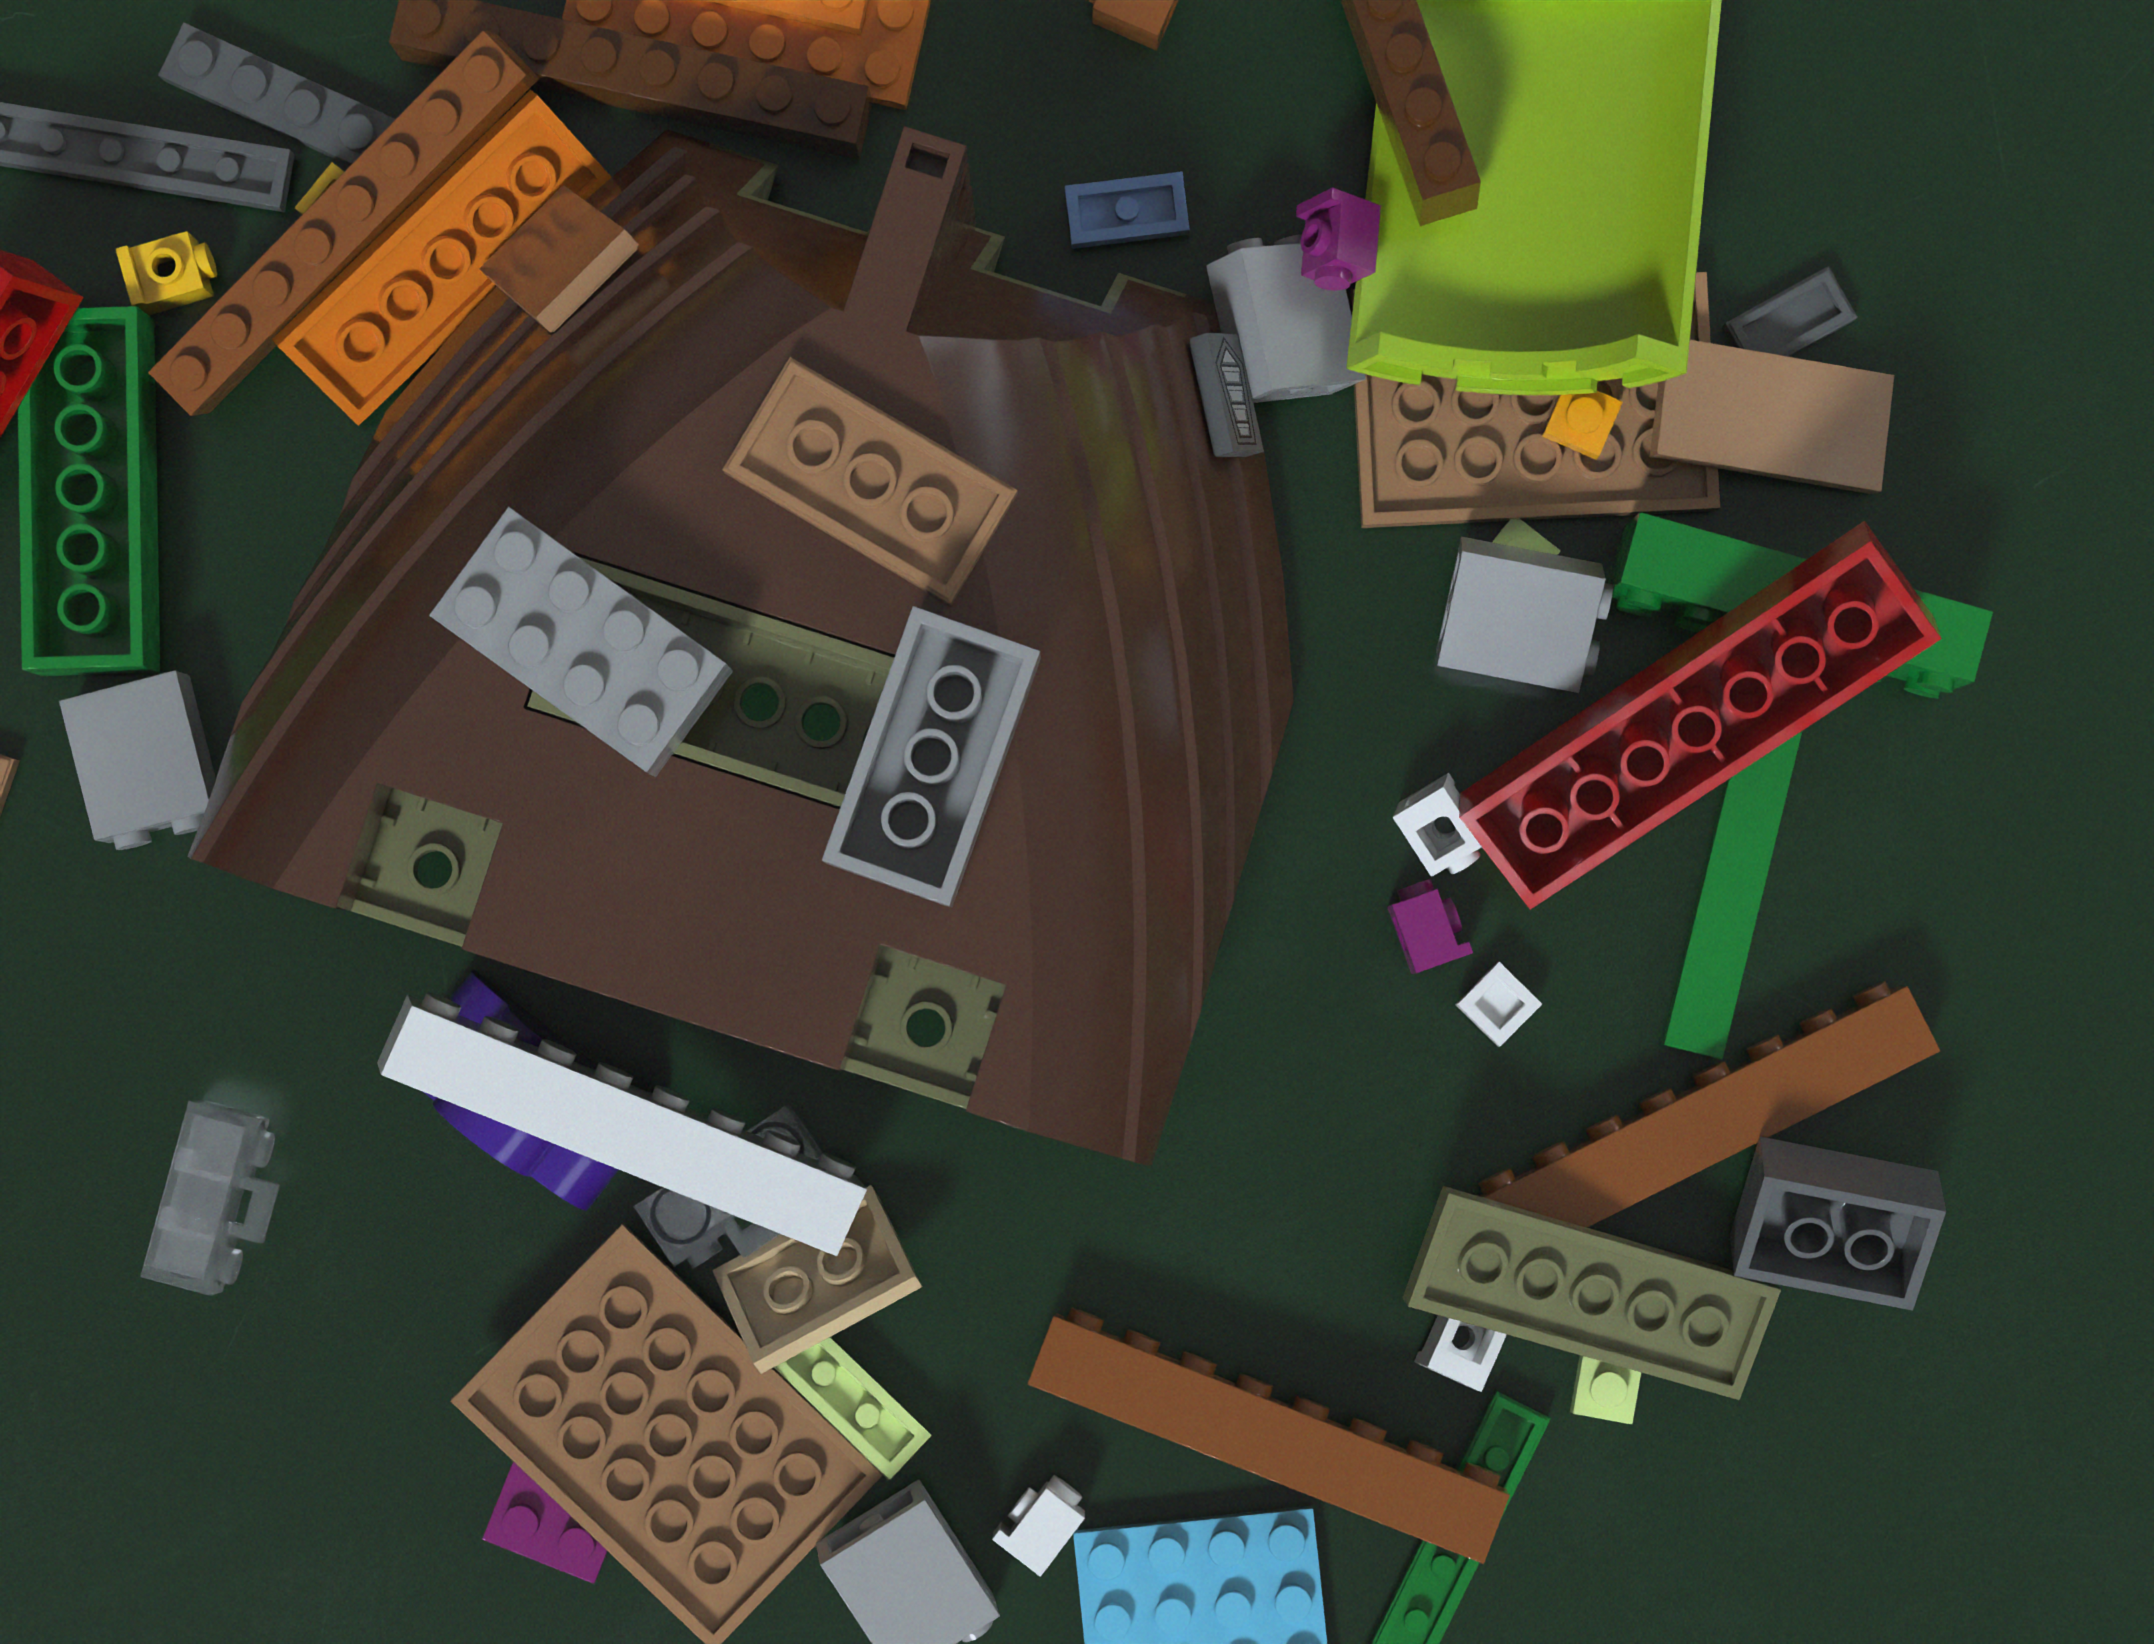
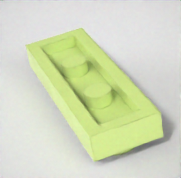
(855, 1405)

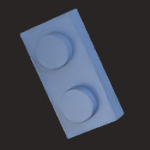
(1127, 210)

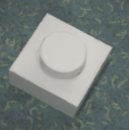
(1498, 1004)

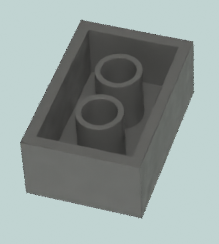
(1837, 1223)

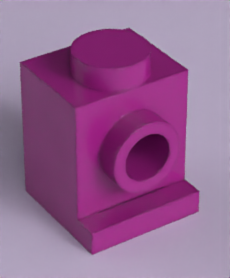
(1338, 239)
(1427, 927)

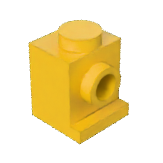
(184, 286)

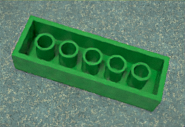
(91, 501)
(1709, 574)

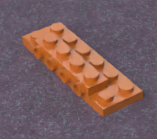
(838, 39)

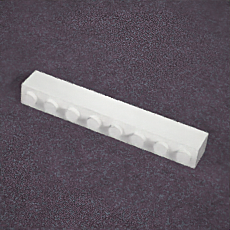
(621, 1124)

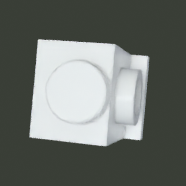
(1435, 849)
(1467, 1364)
(1041, 1524)

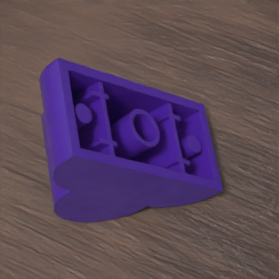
(560, 1170)

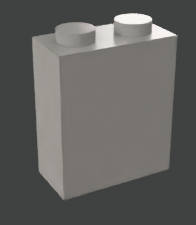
(1286, 325)
(1523, 615)
(140, 758)
(908, 1574)

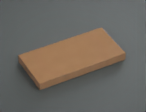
(559, 258)
(1775, 417)
(870, 481)

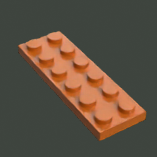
(424, 269)

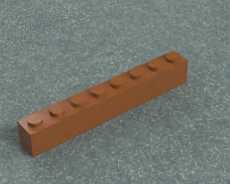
(344, 222)
(1723, 1110)
(1270, 1437)

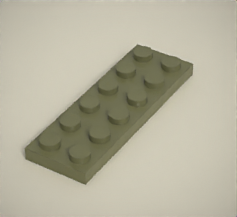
(1590, 1293)

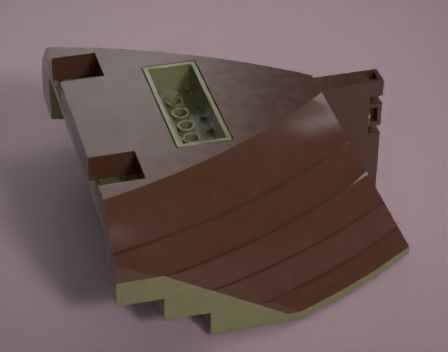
(706, 889)

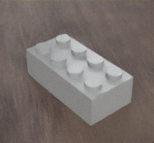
(581, 642)
(932, 757)

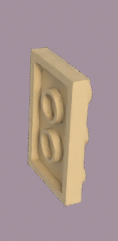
(800, 1295)

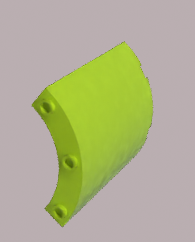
(1586, 203)

